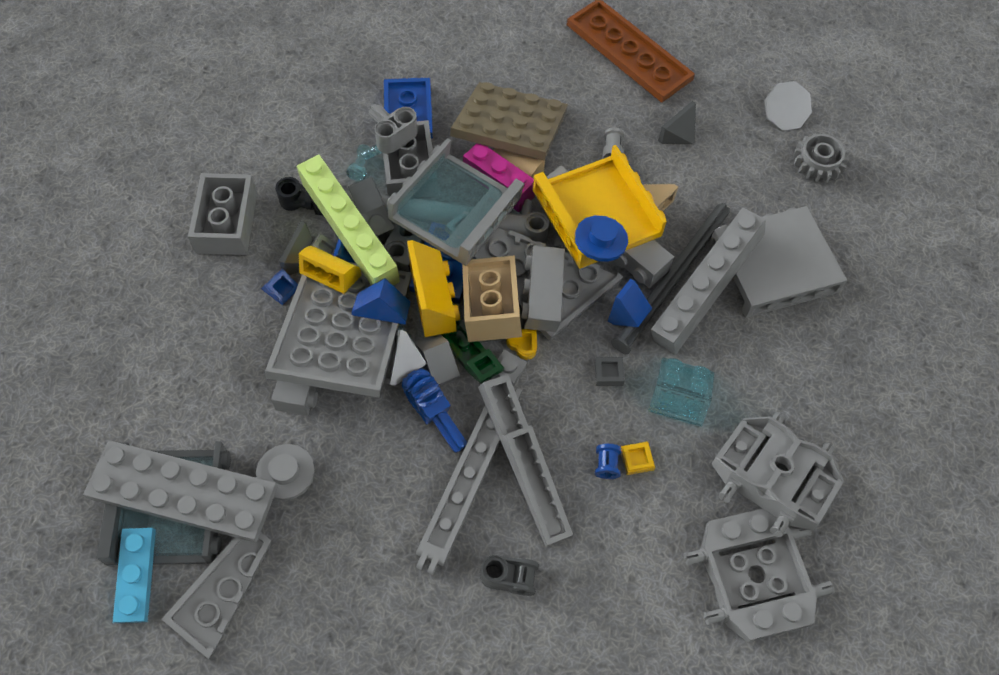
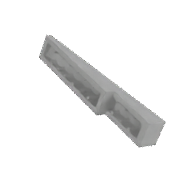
(525, 459)

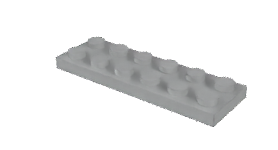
(181, 491)

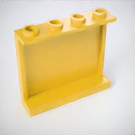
(600, 189)

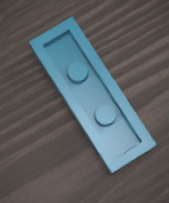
(134, 575)

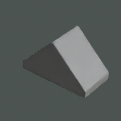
(439, 358)
(403, 359)

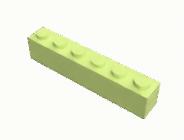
(347, 222)

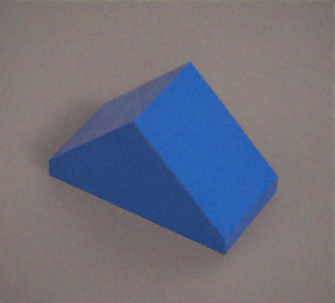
(382, 303)
(629, 306)

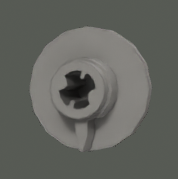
(289, 468)

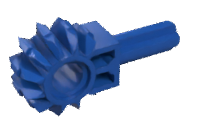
(432, 406)

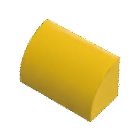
(328, 269)

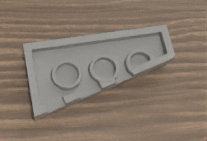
(214, 597)

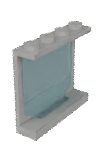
(452, 204)

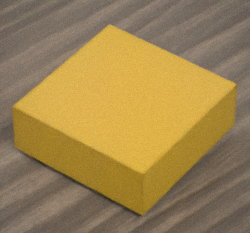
(637, 458)

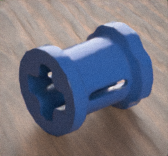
(606, 470)

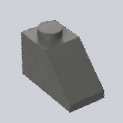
(371, 205)

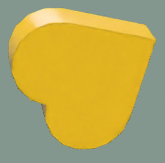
(524, 346)

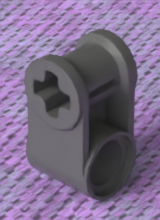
(512, 574)

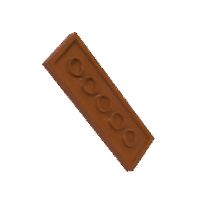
(630, 50)

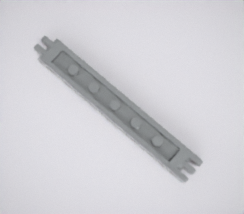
(459, 493)

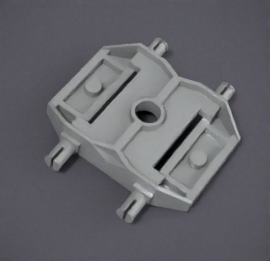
(768, 484)
(781, 571)

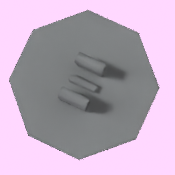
(788, 105)

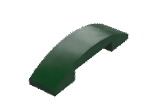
(472, 355)

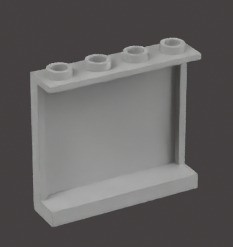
(787, 264)

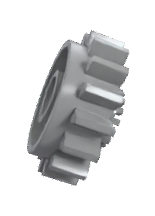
(821, 157)

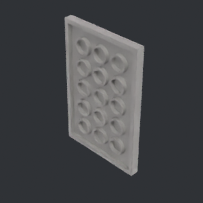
(330, 346)

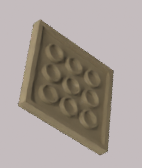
(510, 120)

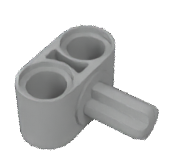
(393, 129)

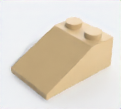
(491, 299)

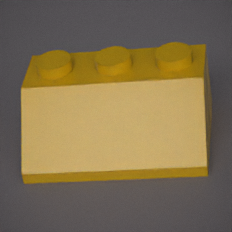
(432, 289)

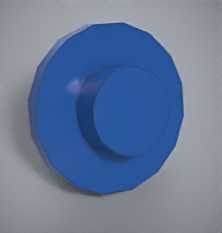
(601, 238)

